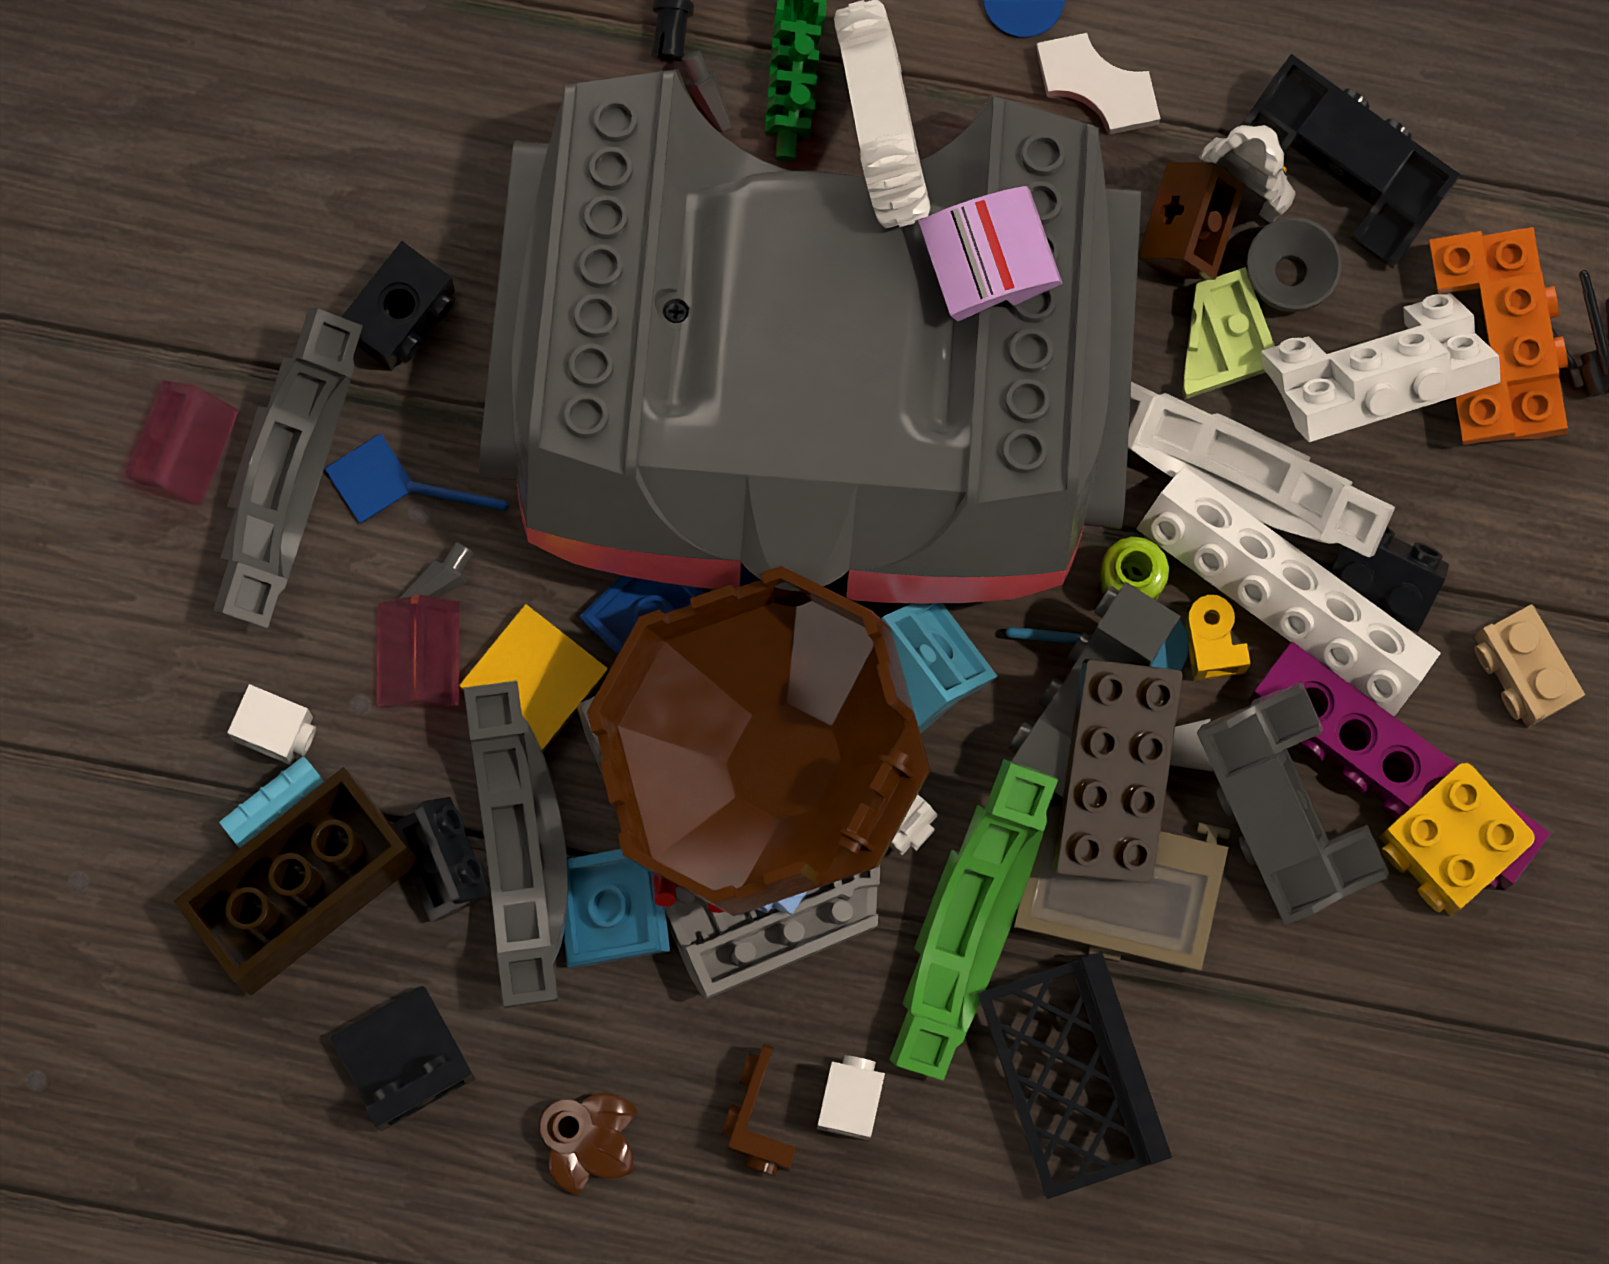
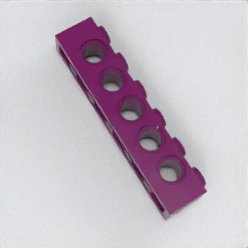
(1384, 739)

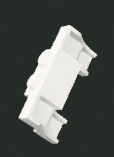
(1386, 375)

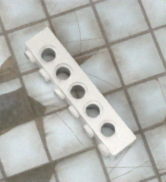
(1288, 590)

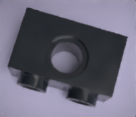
(405, 277)

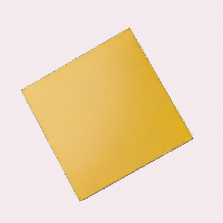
(549, 670)

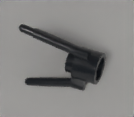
(1594, 370)

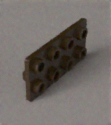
(1117, 771)

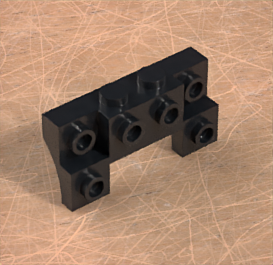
(1359, 151)

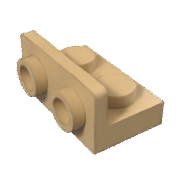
(1527, 666)

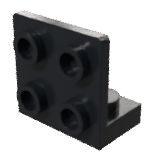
(402, 1058)

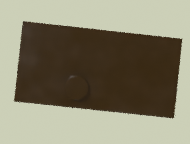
(296, 881)

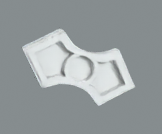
(1077, 72)

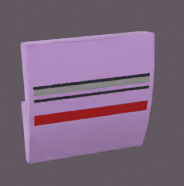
(990, 252)

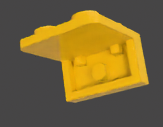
(1456, 839)

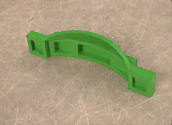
(972, 918)

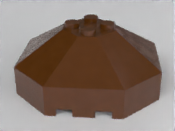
(758, 742)

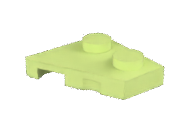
(1224, 334)

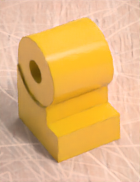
(1210, 640)

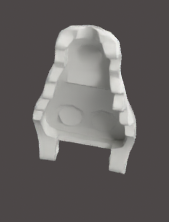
(1256, 160)

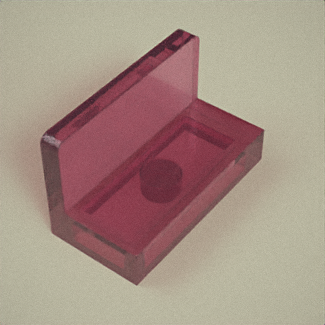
(182, 441)
(418, 652)

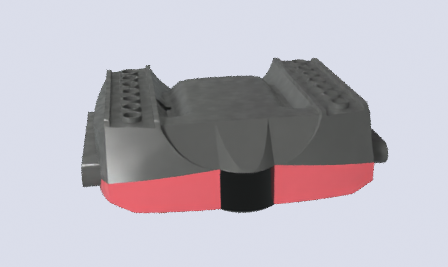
(762, 376)

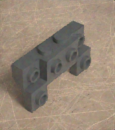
(1275, 811)

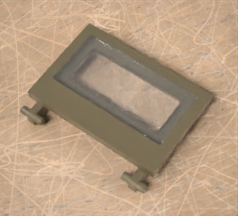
(1151, 920)

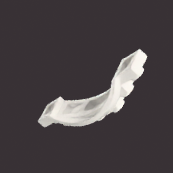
(1255, 472)

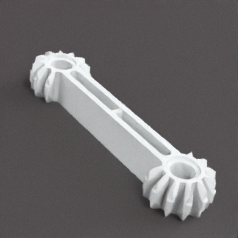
(881, 114)

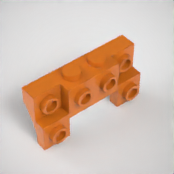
(1517, 329)

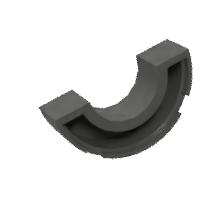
(1128, 633)

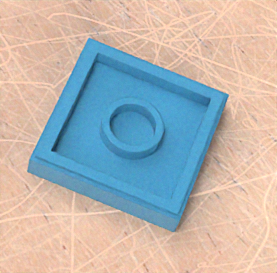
(611, 911)

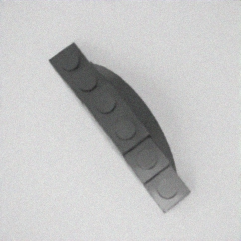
(285, 467)
(521, 843)

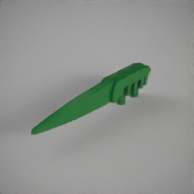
(793, 73)

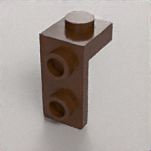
(762, 1152)

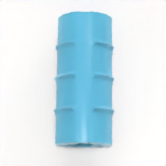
(271, 801)

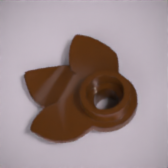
(594, 1144)

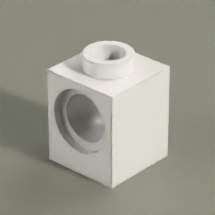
(272, 725)
(851, 1098)

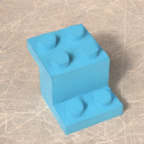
(936, 659)

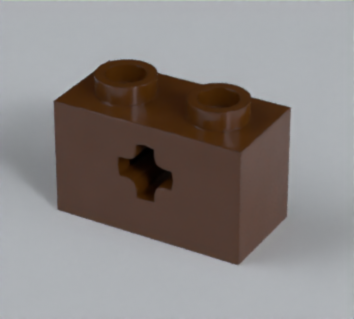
(1191, 220)

